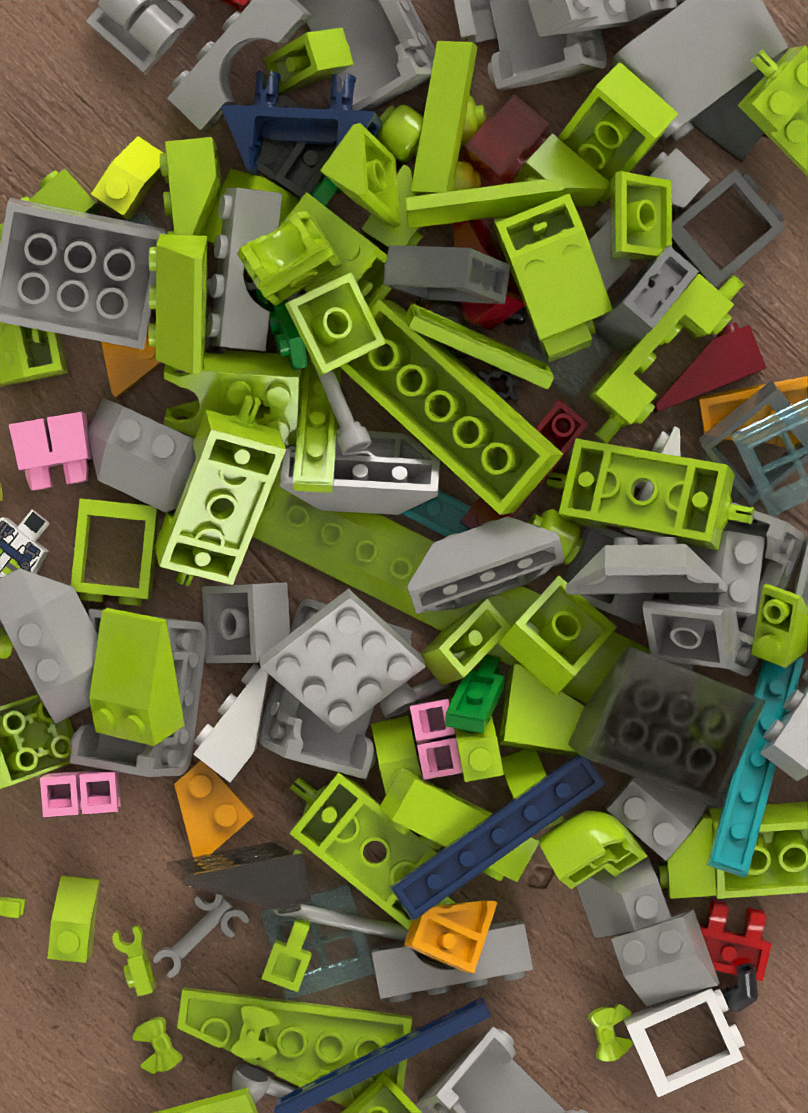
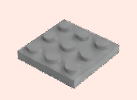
(342, 661)

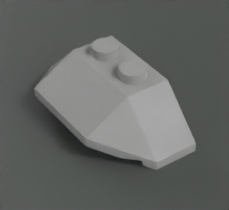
(140, 455)
(380, 479)
(483, 564)
(646, 570)
(51, 639)

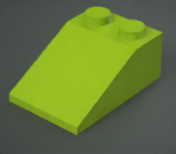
(617, 124)
(134, 679)

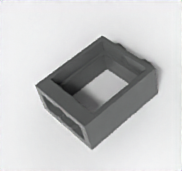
(693, 253)
(446, 274)
(646, 299)
(741, 488)

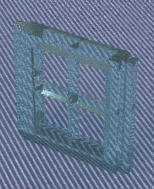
(764, 431)
(331, 974)

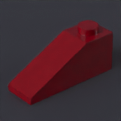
(476, 236)
(719, 363)

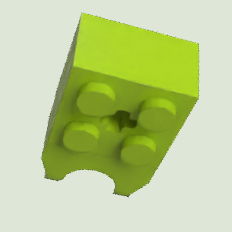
(289, 258)
(228, 380)

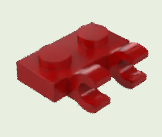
(732, 949)

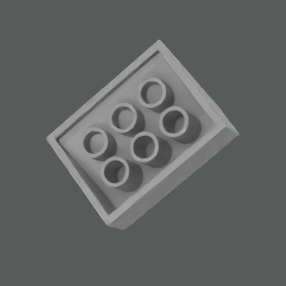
(76, 273)

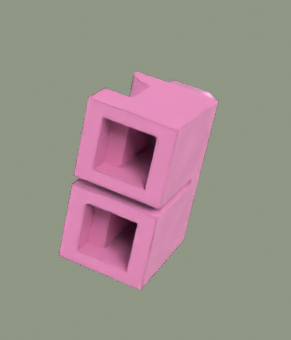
(69, 446)
(434, 740)
(80, 790)

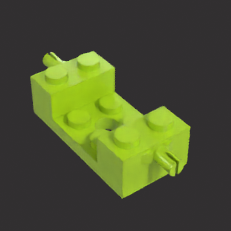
(781, 102)
(624, 396)
(232, 462)
(687, 501)
(340, 824)

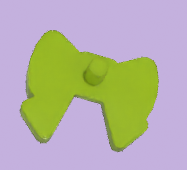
(603, 1019)
(249, 1045)
(165, 1055)

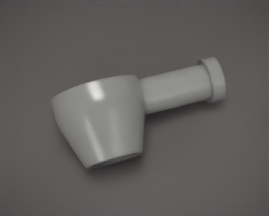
(404, 696)
(258, 1082)

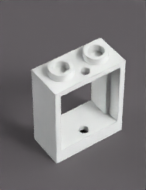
(661, 1011)

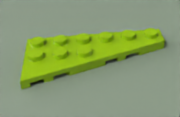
(307, 1040)

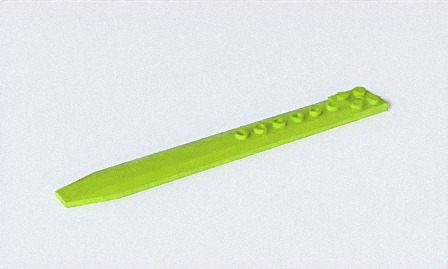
(382, 560)

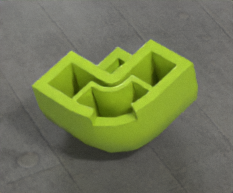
(589, 844)

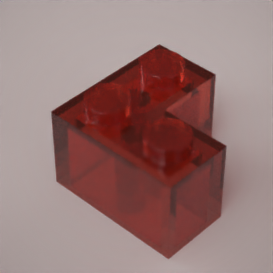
(505, 140)

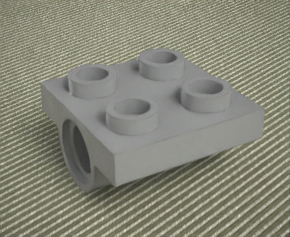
(141, 27)

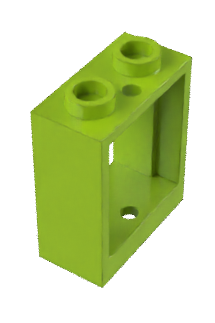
(94, 591)

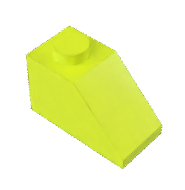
(129, 178)

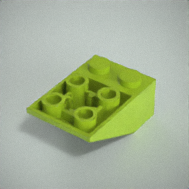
(194, 183)
(353, 250)
(553, 266)
(29, 354)
(31, 741)

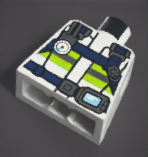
(20, 546)

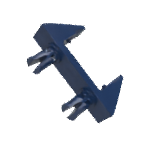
(294, 125)

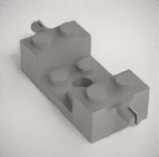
(572, 16)

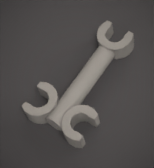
(219, 910)

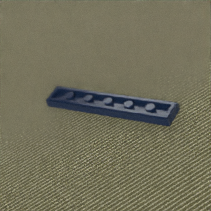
(497, 836)
(383, 1057)

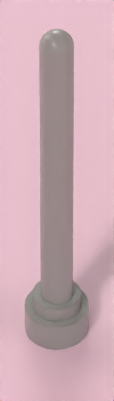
(351, 435)
(349, 922)

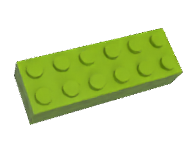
(453, 412)

